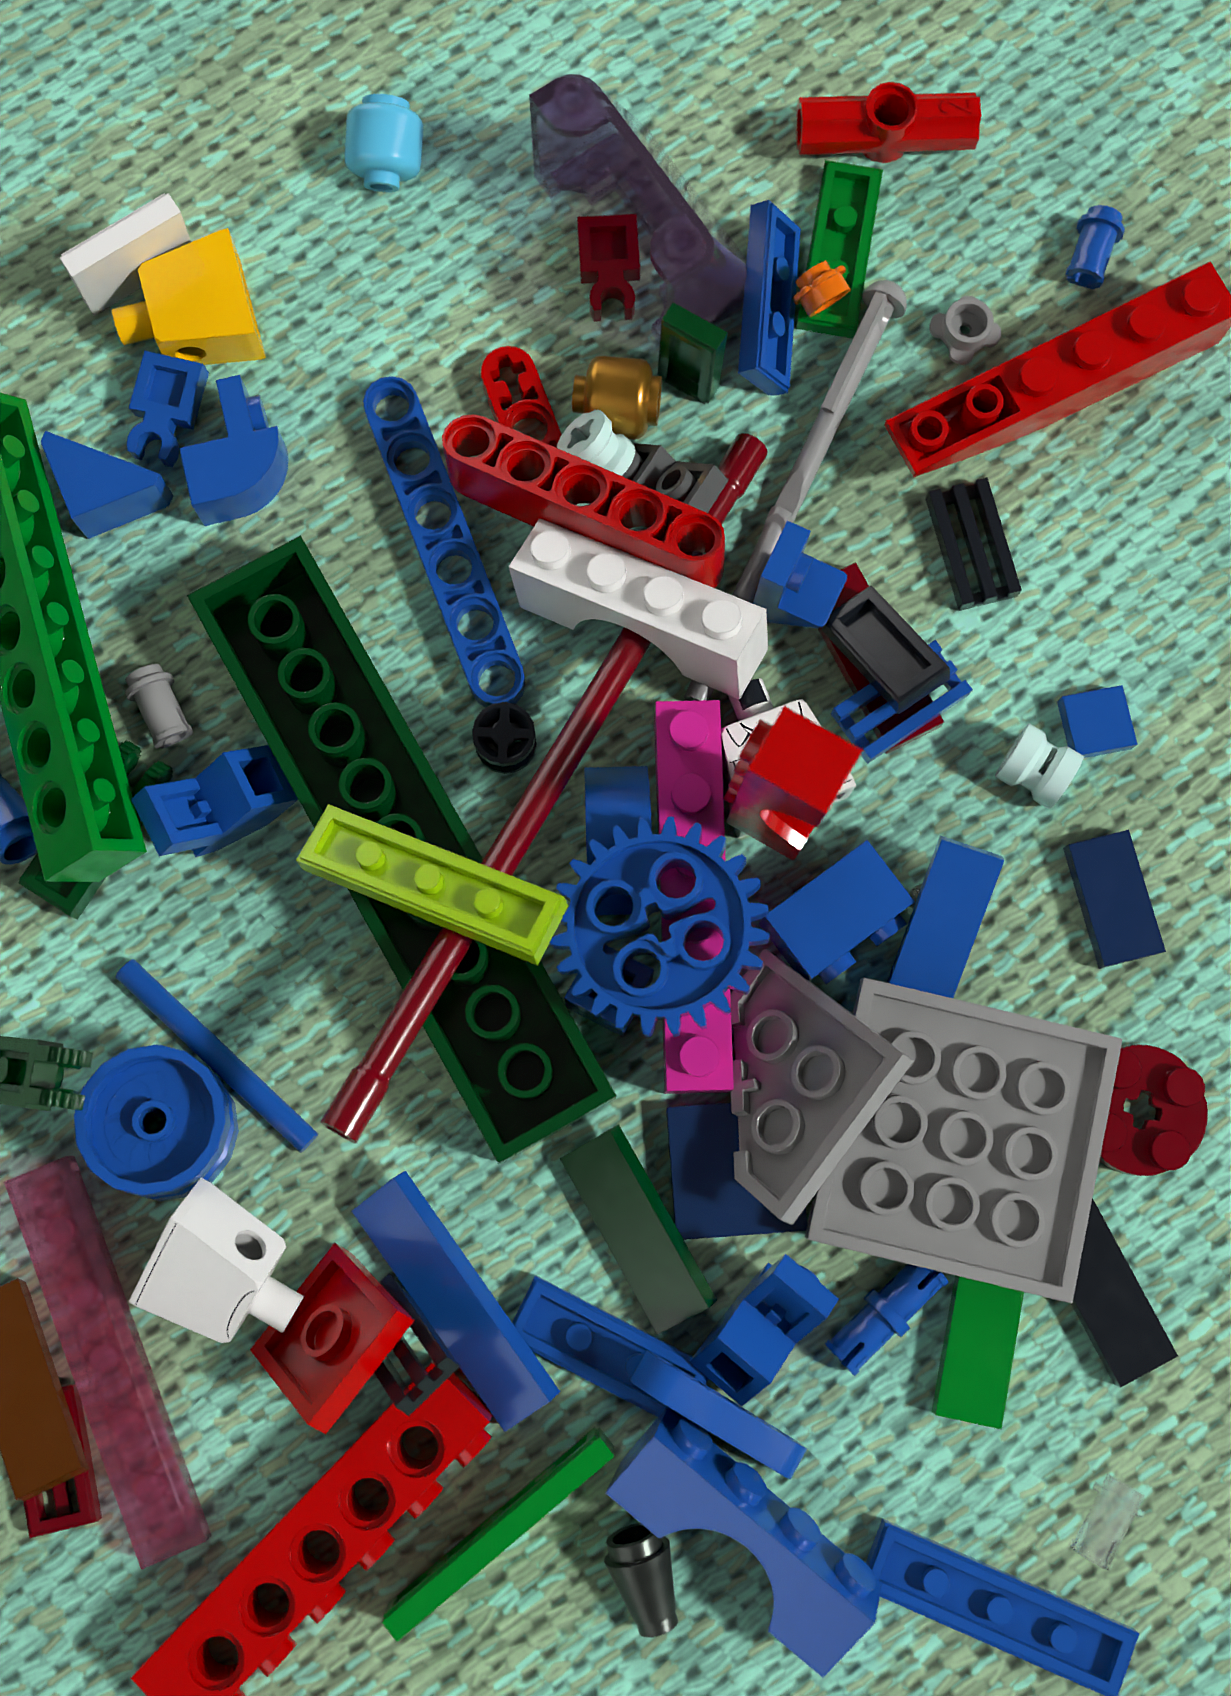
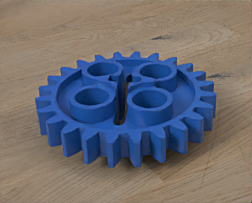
(635, 871)

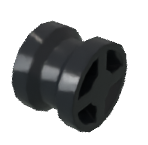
(504, 725)

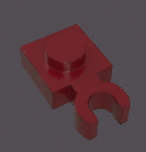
(609, 259)

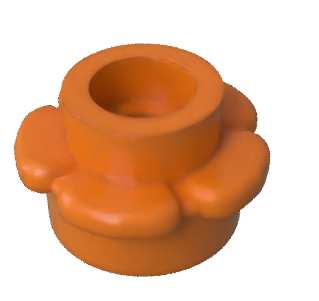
(820, 288)

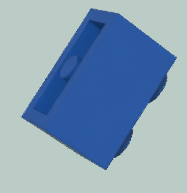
(837, 913)

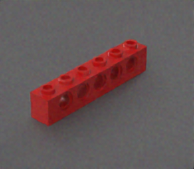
(282, 1557)

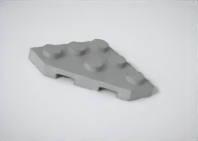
(801, 1084)

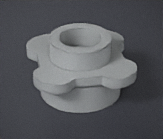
(977, 317)

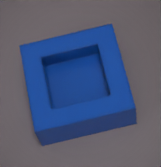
(1097, 721)

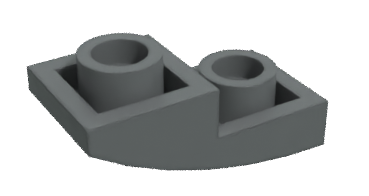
(685, 481)

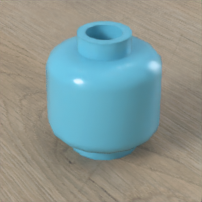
(383, 142)

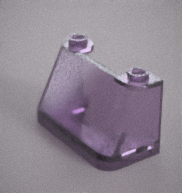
(598, 147)

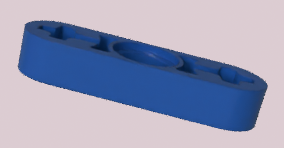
(718, 1414)

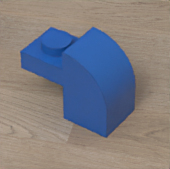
(237, 472)
(612, 799)
(219, 806)
(763, 1328)

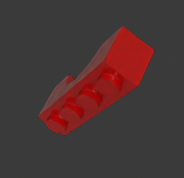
(787, 780)

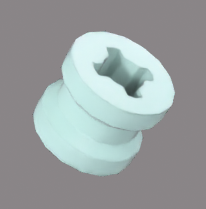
(593, 440)

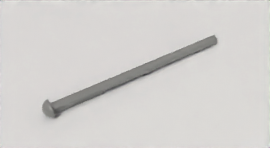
(883, 301)

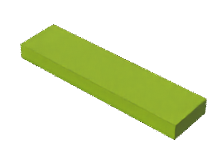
(433, 884)

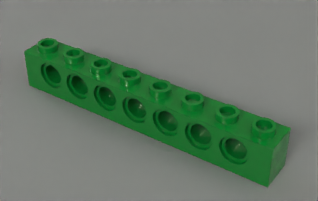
(52, 682)

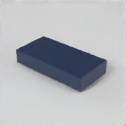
(1114, 899)

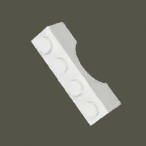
(697, 626)

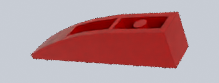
(1066, 372)

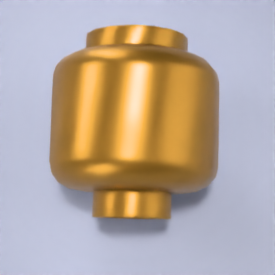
(622, 391)

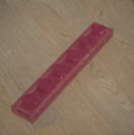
(108, 1361)

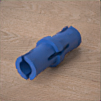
(885, 1315)

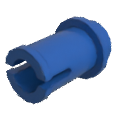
(1098, 234)

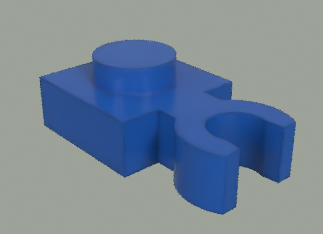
(166, 397)

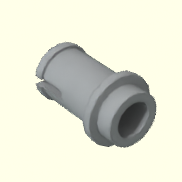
(158, 705)

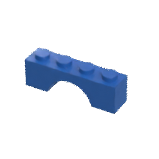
(687, 1482)

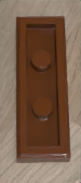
(35, 1420)

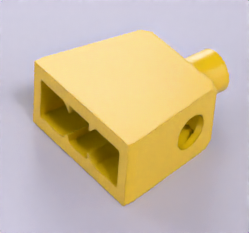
(195, 304)

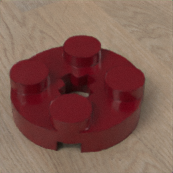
(1176, 1097)

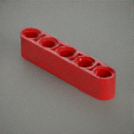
(565, 480)

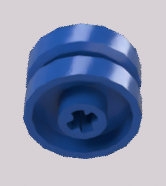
(162, 1084)

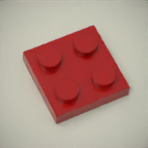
(332, 1339)

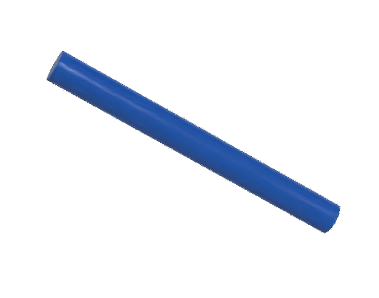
(216, 1055)

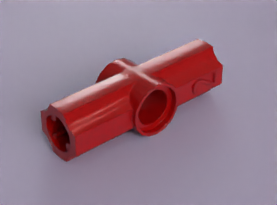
(919, 123)

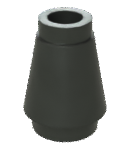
(644, 1577)

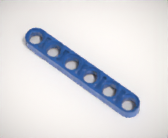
(447, 541)

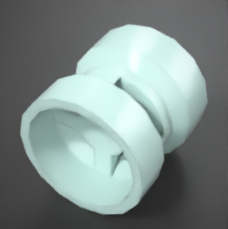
(1027, 757)

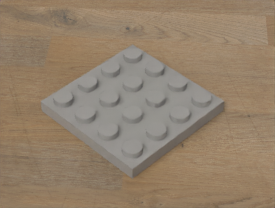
(979, 1148)

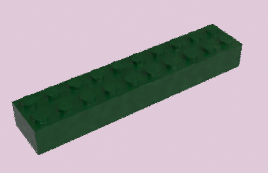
(350, 748)

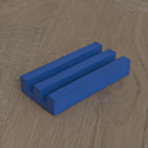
(856, 731)

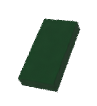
(691, 353)

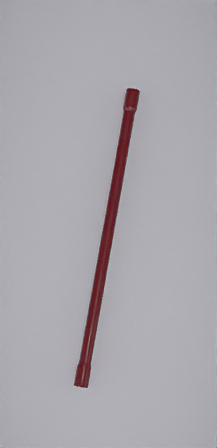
(371, 1077)

